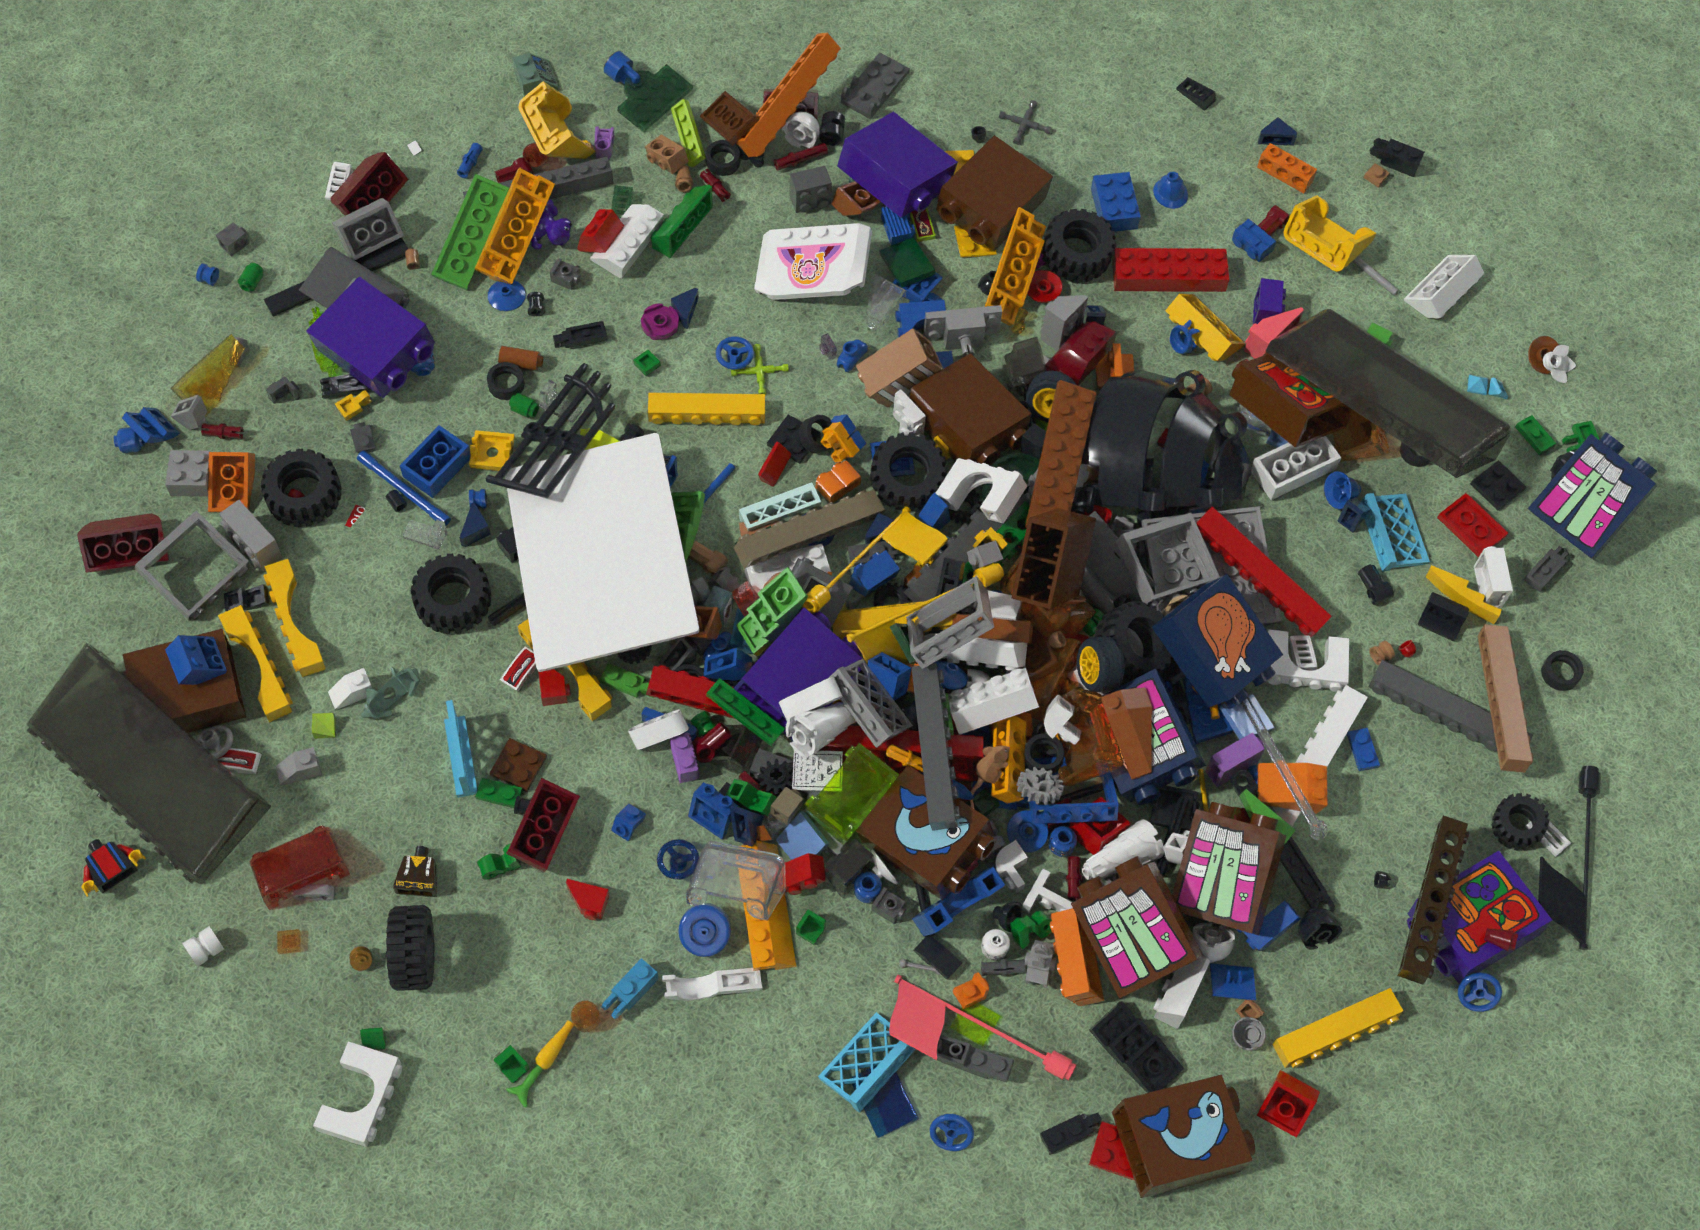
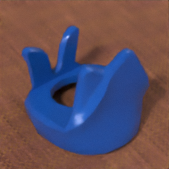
(1183, 343)

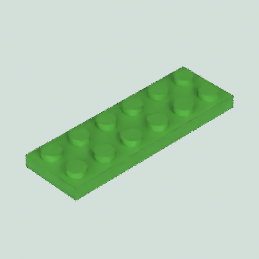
(470, 232)

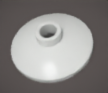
(881, 870)

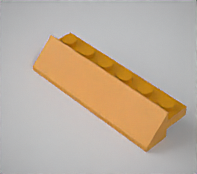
(514, 226)
(1017, 265)
(772, 939)

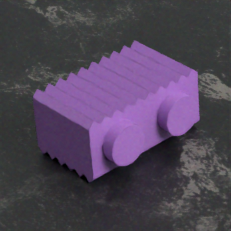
(684, 758)

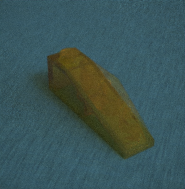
(210, 374)

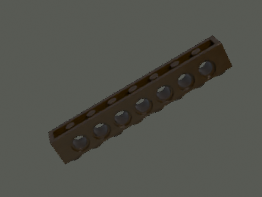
(1410, 966)

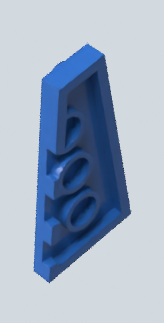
(1201, 723)

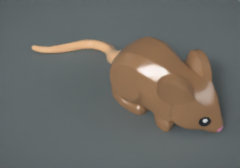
(989, 767)

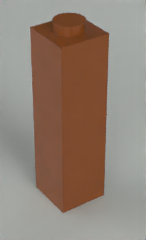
(1005, 629)

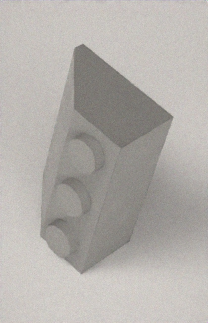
(1062, 319)

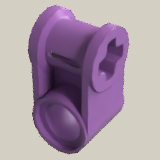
(604, 142)

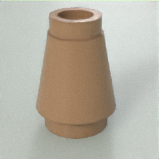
(684, 179)

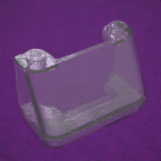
(739, 876)

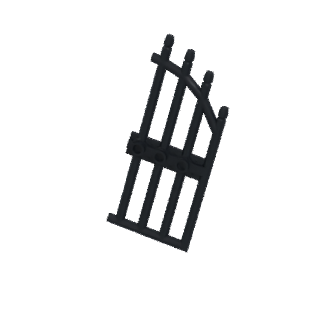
(555, 437)

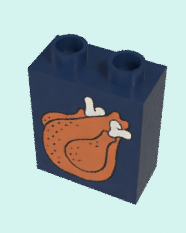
(1219, 643)

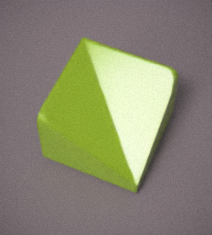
(323, 725)

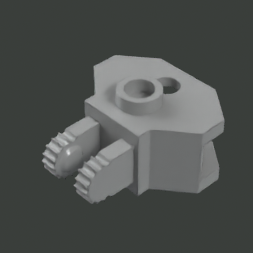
(1040, 963)

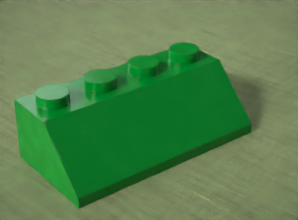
(683, 220)

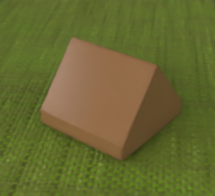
(1250, 1009)

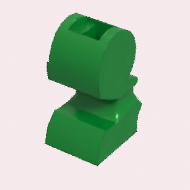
(494, 864)
(1037, 923)

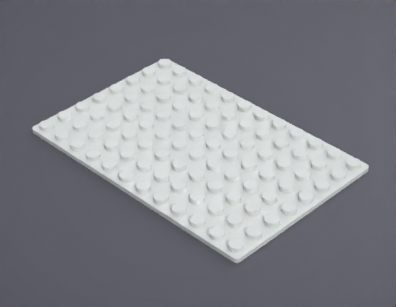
(602, 555)

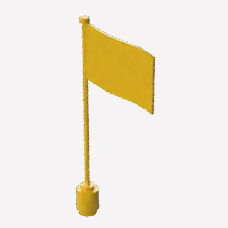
(903, 534)
(880, 637)

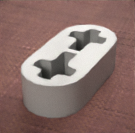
(315, 892)

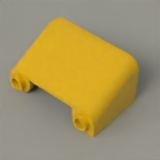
(544, 116)
(1323, 238)

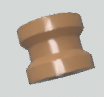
(1382, 652)

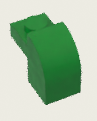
(750, 798)

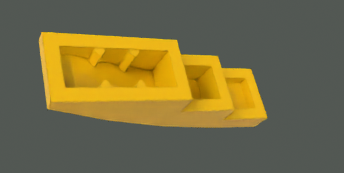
(1457, 591)

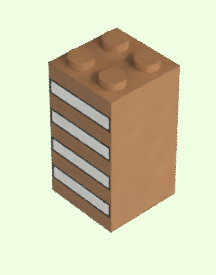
(898, 367)

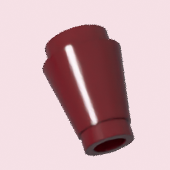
(1501, 938)

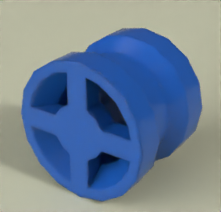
(207, 274)
(478, 498)

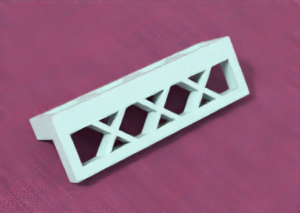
(777, 504)

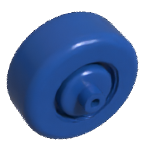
(704, 930)

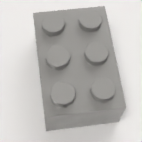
(367, 229)
(250, 536)

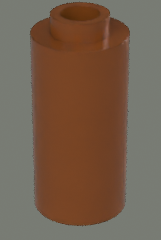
(521, 357)

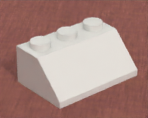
(1180, 992)

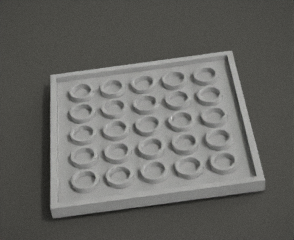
(1174, 564)

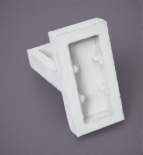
(1045, 897)

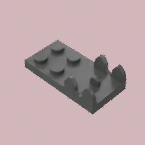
(874, 85)

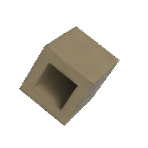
(787, 805)

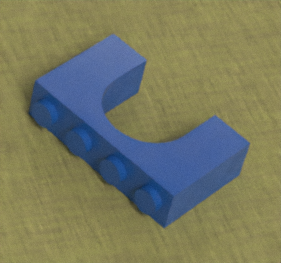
(913, 316)
(942, 912)
(1273, 926)

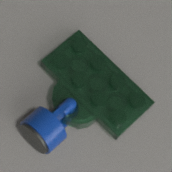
(647, 94)

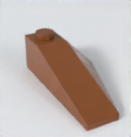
(853, 199)
(1131, 723)

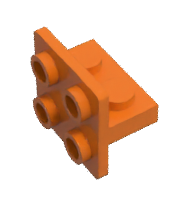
(1113, 365)

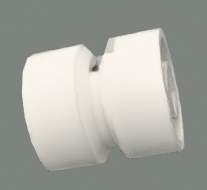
(204, 945)

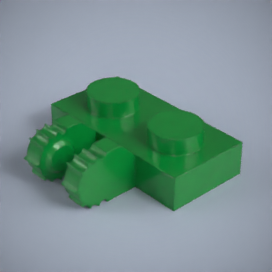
(1581, 433)

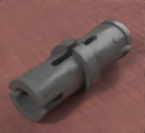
(1003, 967)

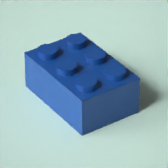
(1116, 200)
(435, 461)

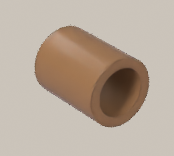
(412, 259)

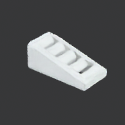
(338, 170)
(1312, 665)

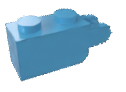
(631, 987)

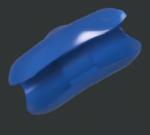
(851, 354)
(719, 645)

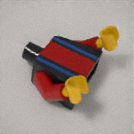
(108, 865)

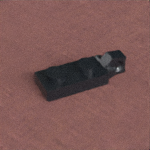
(581, 335)
(1069, 1132)

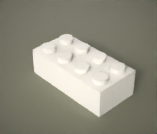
(1292, 467)
(762, 572)
(992, 700)

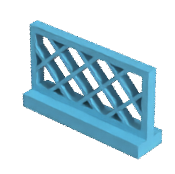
(1380, 532)
(460, 753)
(879, 1076)

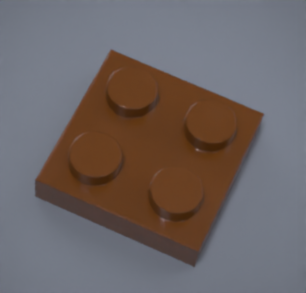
(518, 764)

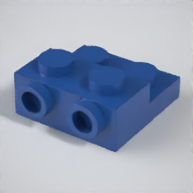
(711, 809)

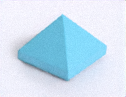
(1477, 384)
(1496, 389)

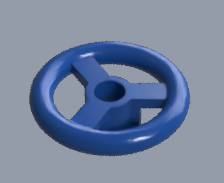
(734, 361)
(1477, 981)
(952, 1128)

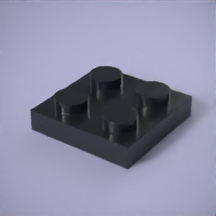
(788, 436)
(1498, 485)

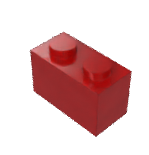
(804, 873)

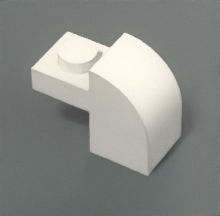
(1057, 721)
(1175, 847)
(1007, 861)

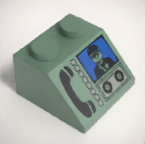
(532, 71)

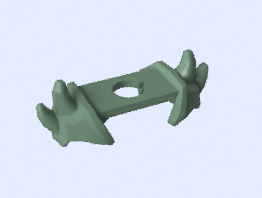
(402, 682)

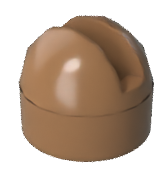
(1057, 640)

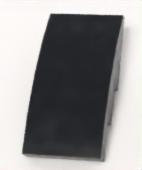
(1136, 1048)

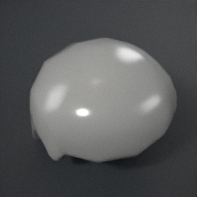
(1252, 1030)

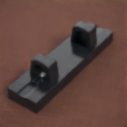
(951, 572)

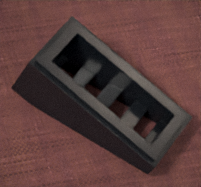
(1205, 100)

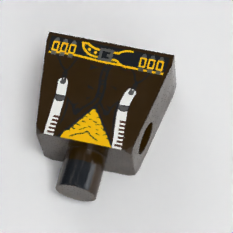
(417, 875)

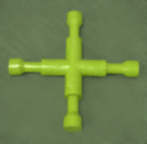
(759, 369)

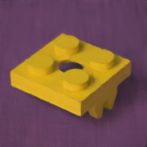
(485, 440)

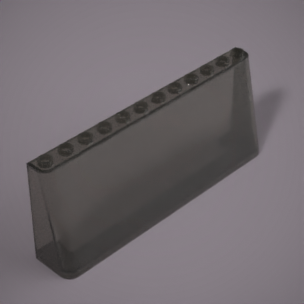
(1392, 392)
(145, 765)

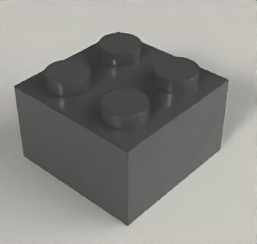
(810, 189)

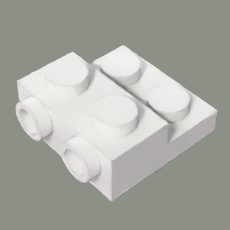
(908, 415)

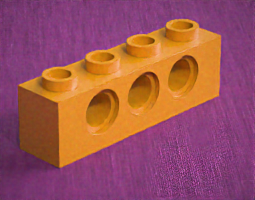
(1010, 733)

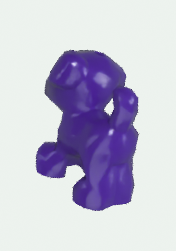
(557, 231)

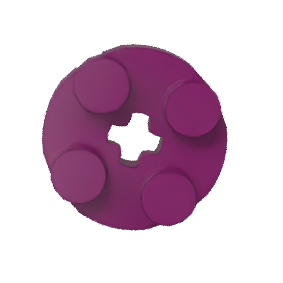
(659, 331)

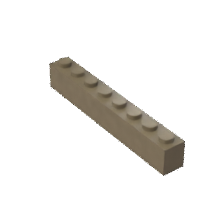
(808, 528)

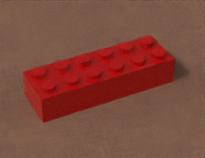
(1170, 269)

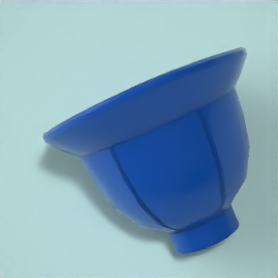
(1171, 191)
(1340, 488)

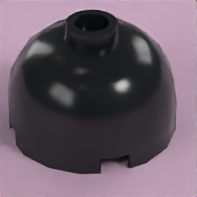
(1319, 924)

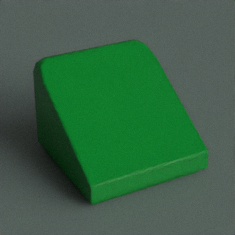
(373, 1038)

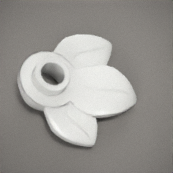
(1560, 363)

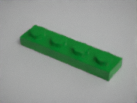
(745, 712)

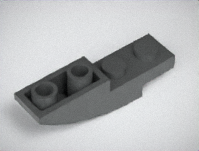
(973, 1060)

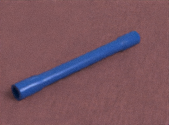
(372, 464)

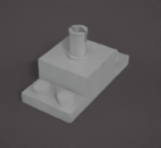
(963, 327)

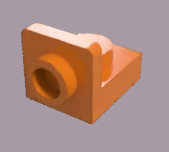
(972, 991)

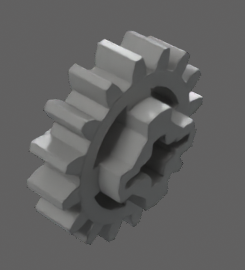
(1040, 785)

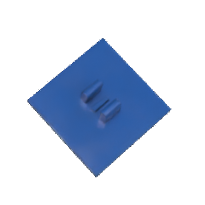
(1232, 981)

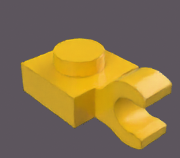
(351, 406)

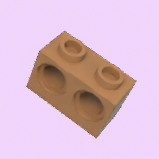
(666, 154)

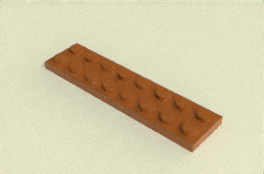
(1062, 449)

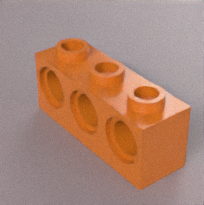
(1287, 168)

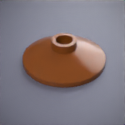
(1541, 346)

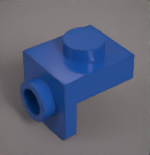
(627, 820)

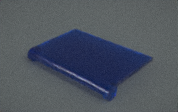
(889, 1107)

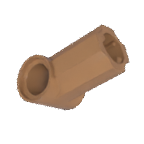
(708, 559)

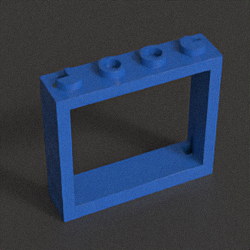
(1077, 811)

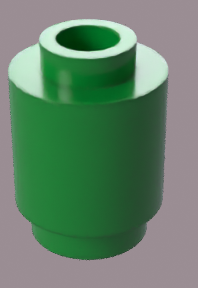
(250, 277)
(524, 405)

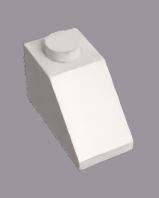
(350, 689)

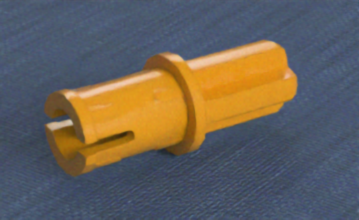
(905, 757)

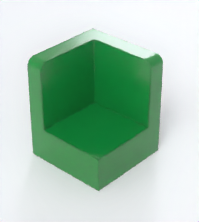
(811, 927)
(511, 1064)

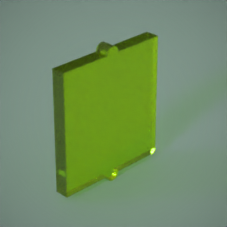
(972, 1030)

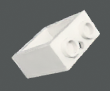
(1493, 576)

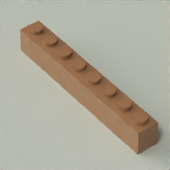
(1505, 699)

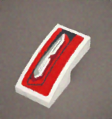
(519, 669)
(241, 760)

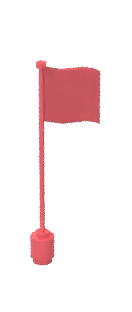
(920, 1020)

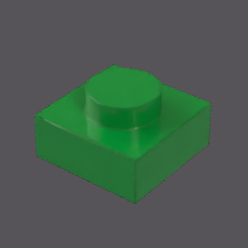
(646, 362)

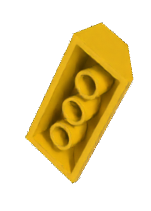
(1213, 335)

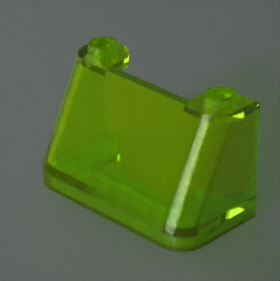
(851, 793)

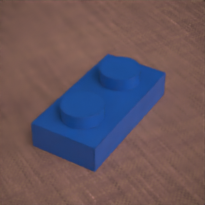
(1363, 749)

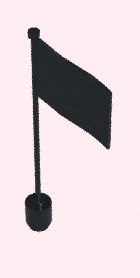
(1558, 894)

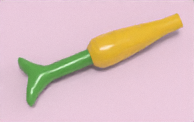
(543, 1061)

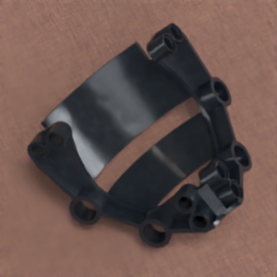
(1121, 437)

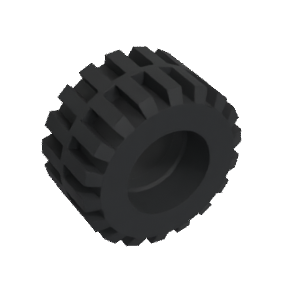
(1527, 807)

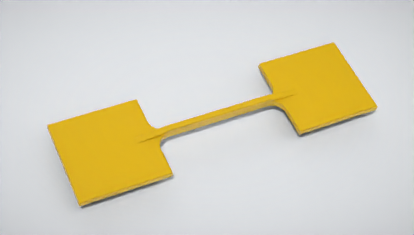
(966, 246)

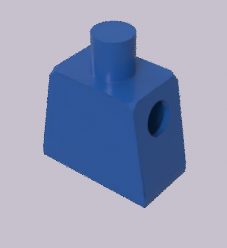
(891, 674)

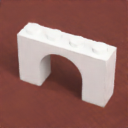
(968, 474)
(1332, 675)
(360, 1125)

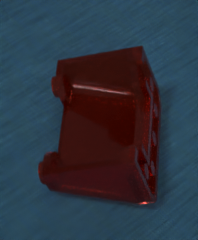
(297, 865)

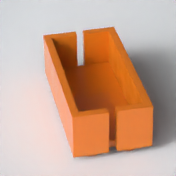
(1076, 960)

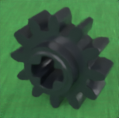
(767, 777)

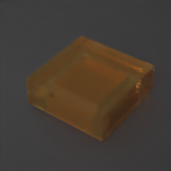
(288, 941)

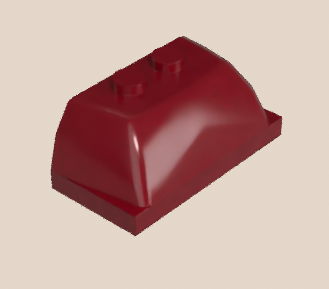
(372, 180)
(1082, 351)
(119, 541)
(543, 825)

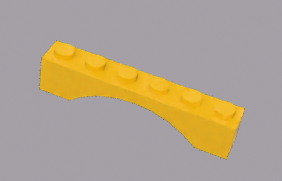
(306, 652)
(591, 696)
(271, 697)

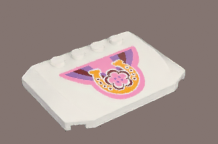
(813, 261)

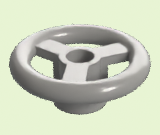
(210, 739)

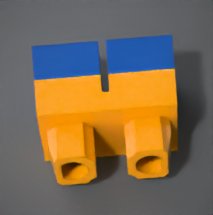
(843, 438)

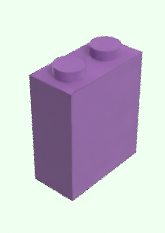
(1233, 758)

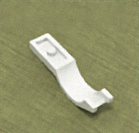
(713, 984)

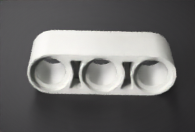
(811, 698)
(658, 729)

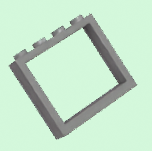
(170, 541)
(1195, 542)
(957, 634)

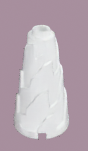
(817, 728)
(1133, 842)

